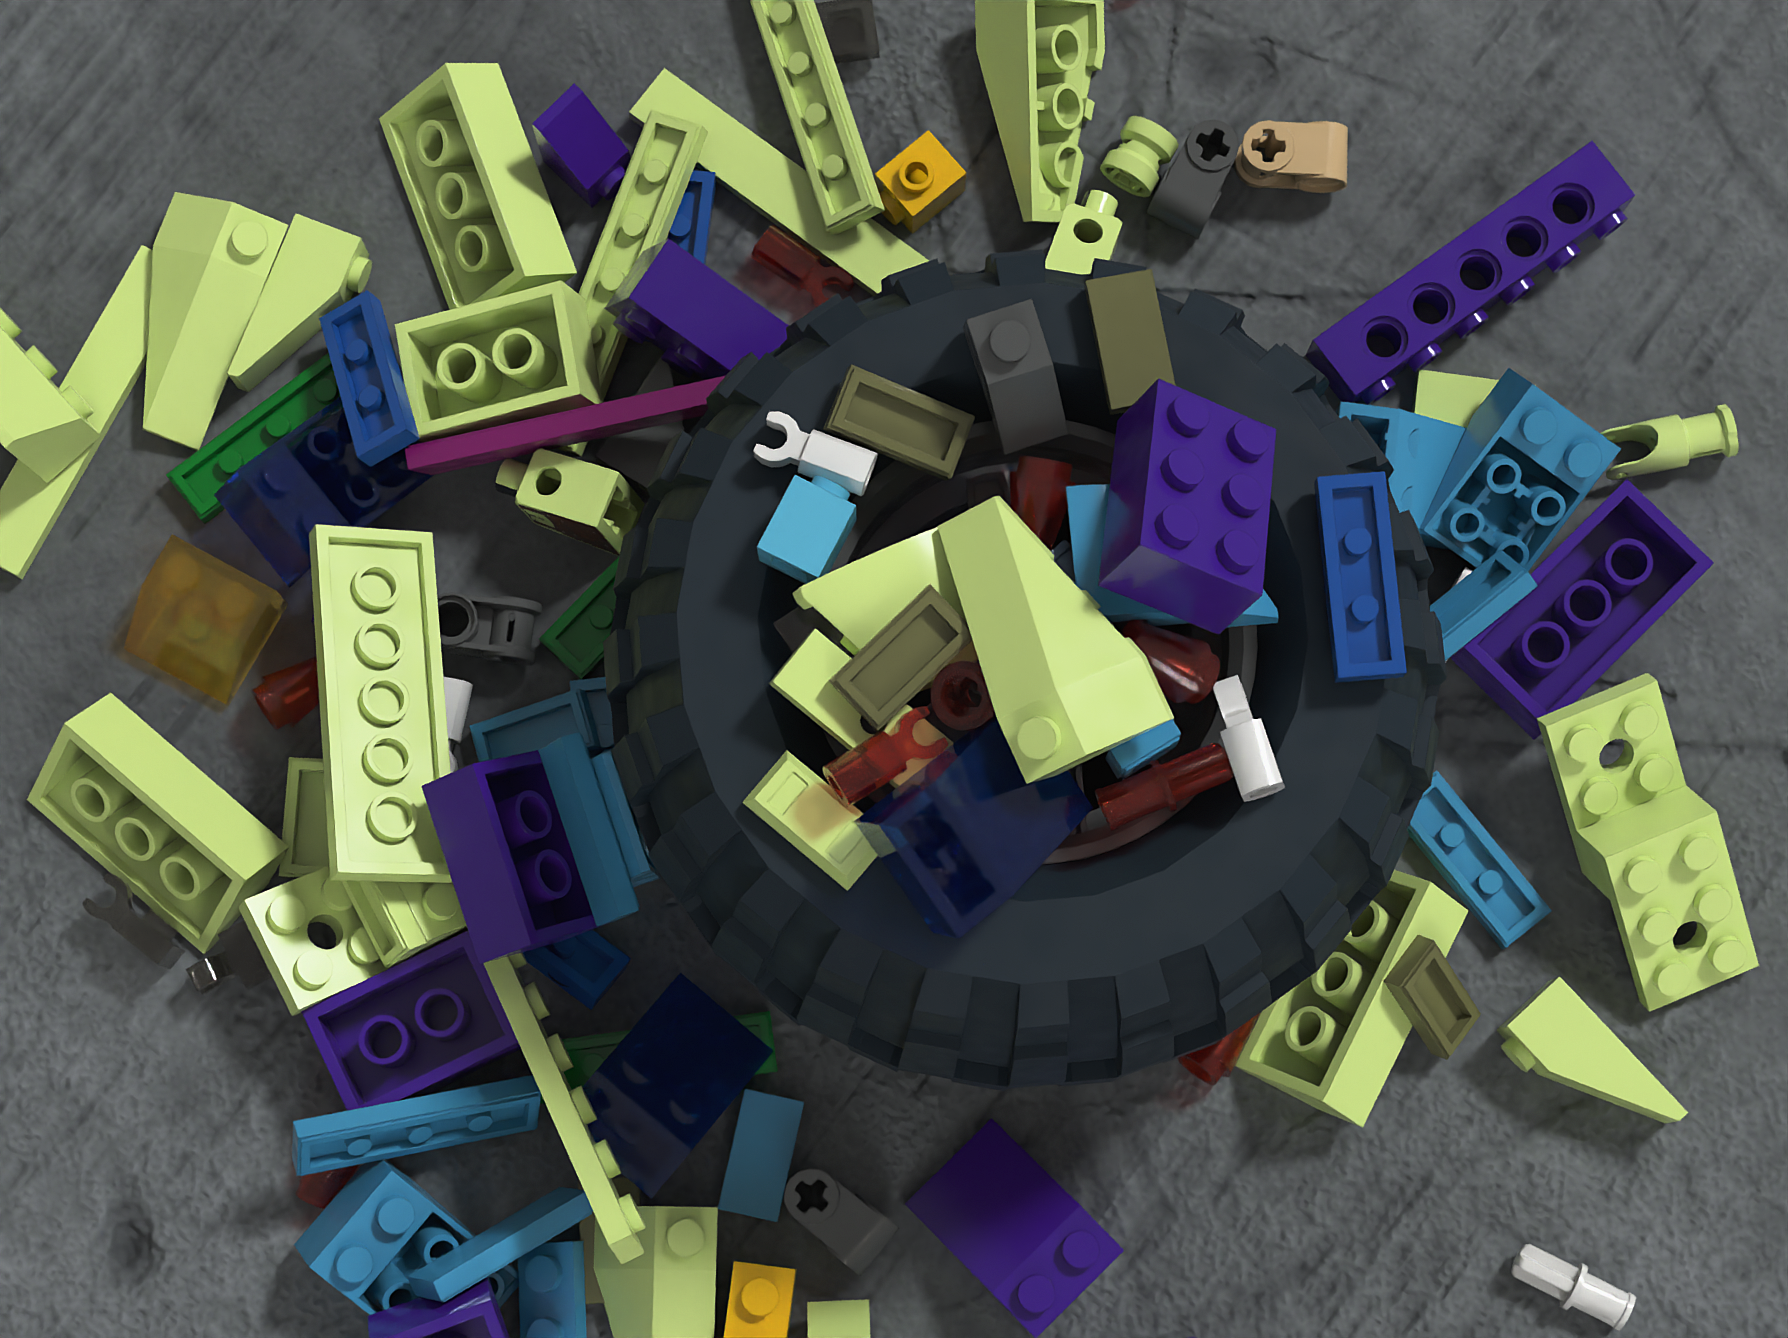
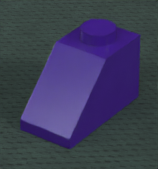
(581, 147)

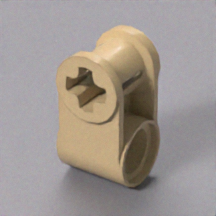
(1303, 155)

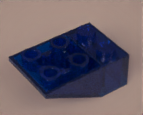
(312, 481)
(970, 829)
(670, 1082)

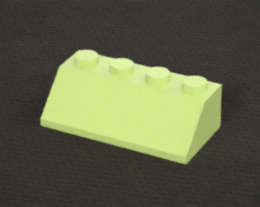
(475, 186)
(37, 419)
(155, 820)
(1342, 1026)

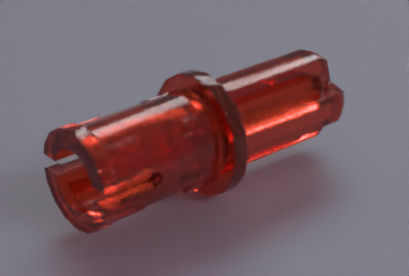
(1164, 785)

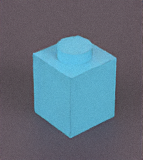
(808, 528)

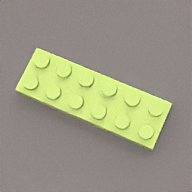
(379, 700)

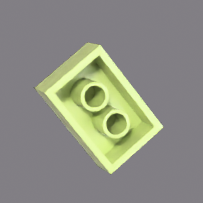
(499, 361)

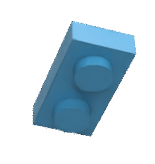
(552, 1291)

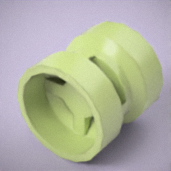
(1138, 158)

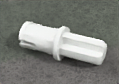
(1573, 1286)

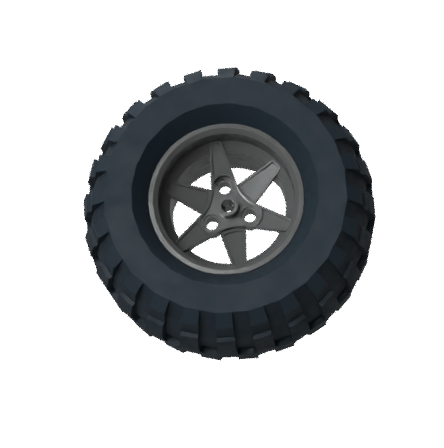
(1122, 936)

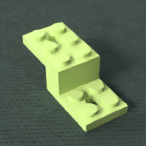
(1648, 842)
(312, 974)

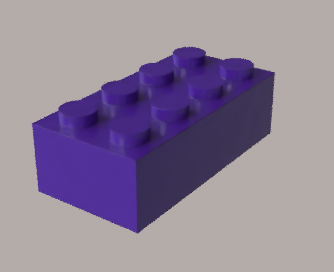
(1587, 608)

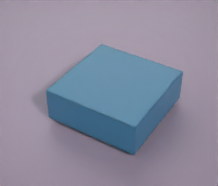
(1139, 751)

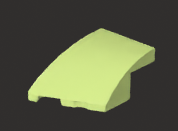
(877, 587)

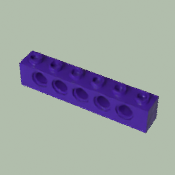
(1581, 181)

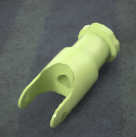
(1676, 441)

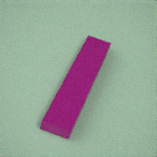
(561, 428)

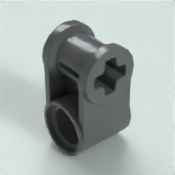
(1193, 184)
(490, 627)
(846, 1224)

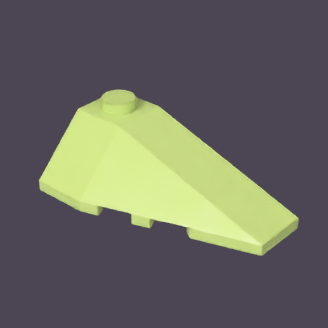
(1038, 81)
(202, 294)
(1048, 655)
(671, 1284)

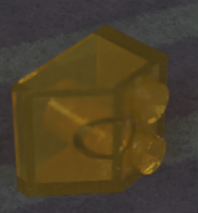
(202, 620)

